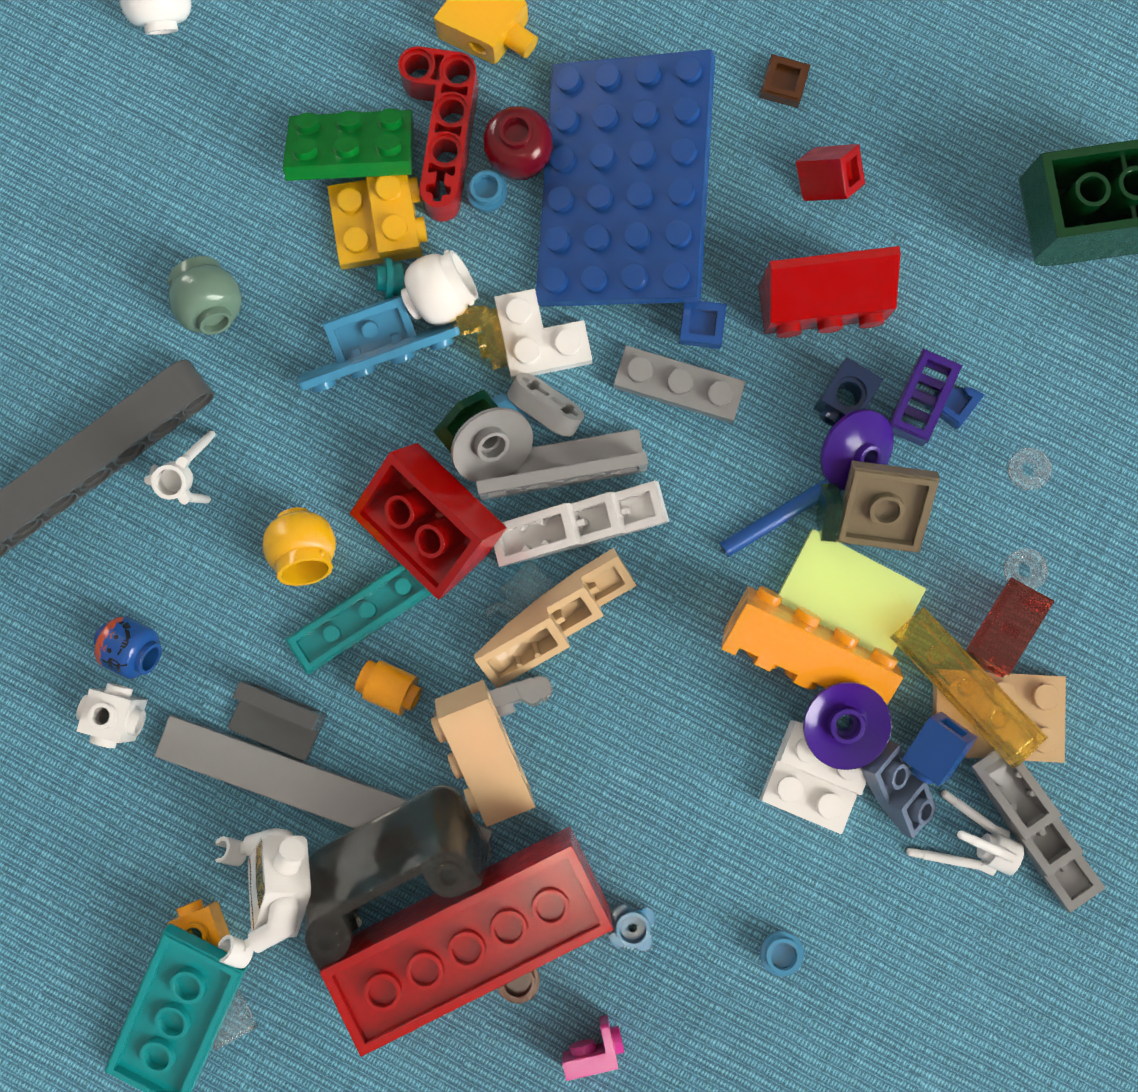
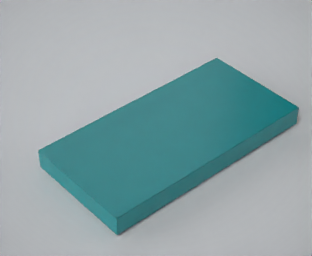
(175, 1014)

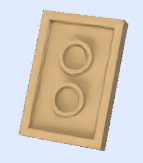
(1039, 698)

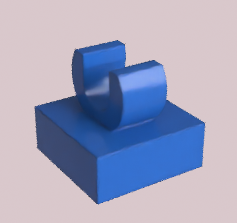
(702, 324)

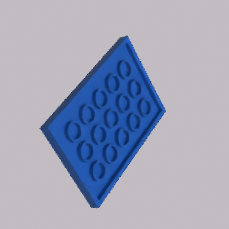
(626, 180)

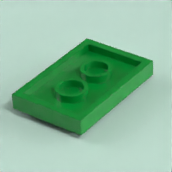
(349, 145)

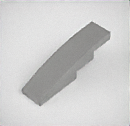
(1038, 827)

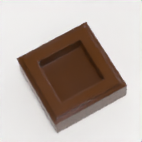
(784, 81)

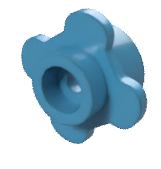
(639, 938)

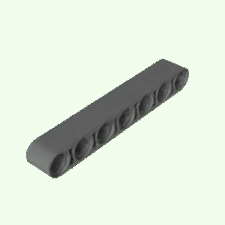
(100, 451)

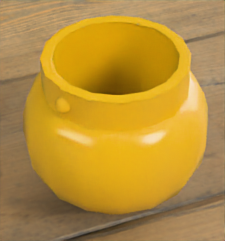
(299, 547)

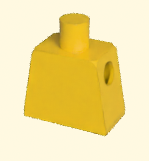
(486, 27)

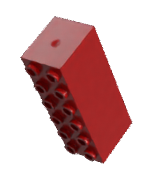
(468, 944)

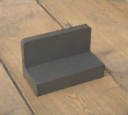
(276, 720)

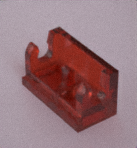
(1008, 628)

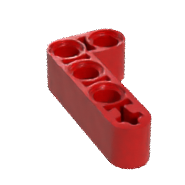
(443, 136)

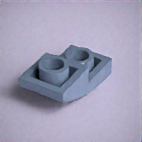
(898, 792)

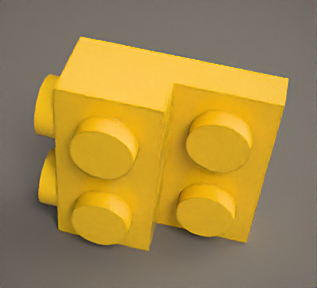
(377, 220)

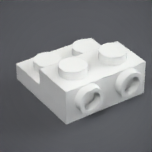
(808, 786)

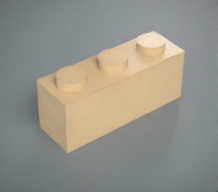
(482, 754)

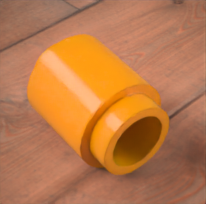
(388, 687)

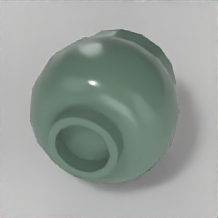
(203, 295)

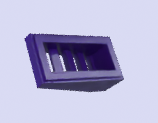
(936, 363)

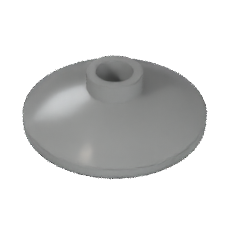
(492, 444)

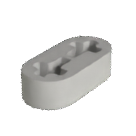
(545, 404)

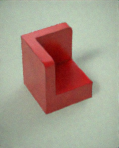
(830, 172)

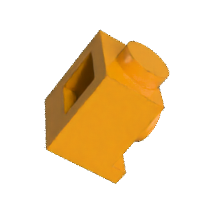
(206, 919)

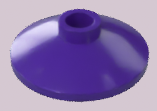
(856, 437)
(862, 738)

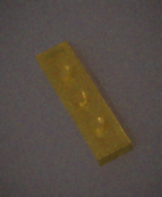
(969, 688)

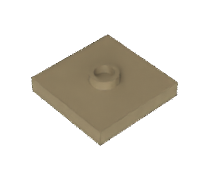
(887, 506)

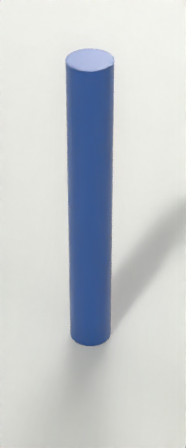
(772, 520)

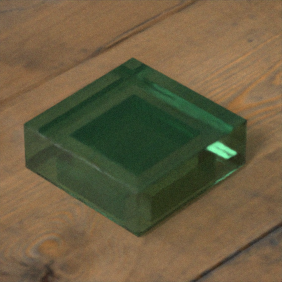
(829, 512)

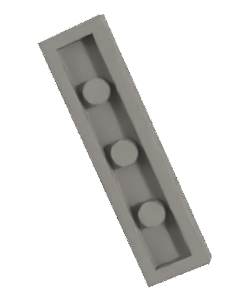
(571, 464)

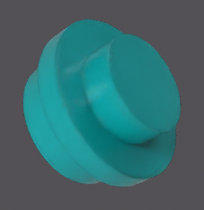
(389, 278)

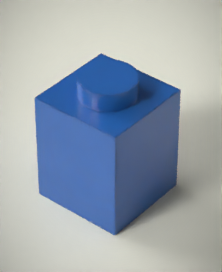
(938, 749)

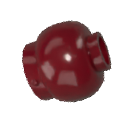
(518, 142)

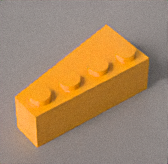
(804, 648)

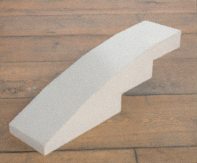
(581, 523)

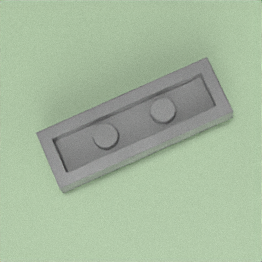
(679, 384)

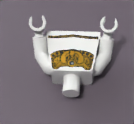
(277, 889)

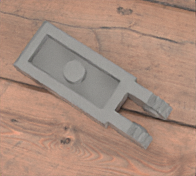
(527, 691)

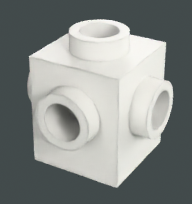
(125, 712)

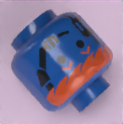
(127, 647)

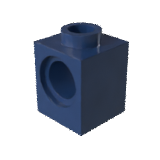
(853, 378)

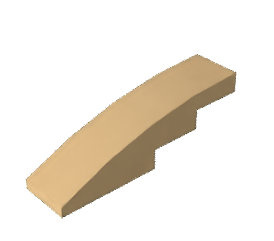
(546, 623)

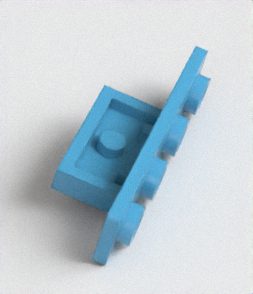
(372, 337)

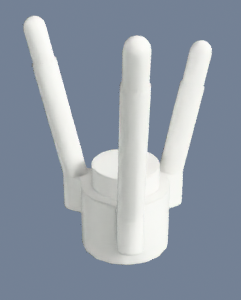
(176, 478)
(994, 849)

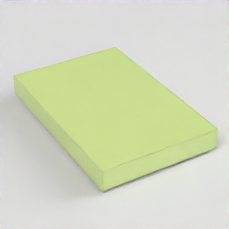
(850, 592)

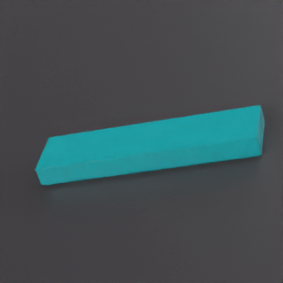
(356, 618)

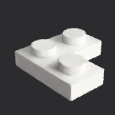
(536, 348)

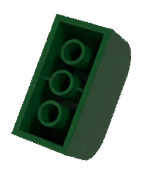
(1082, 203)

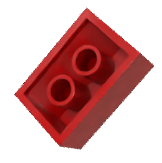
(829, 291)
(427, 519)

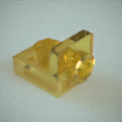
(491, 342)

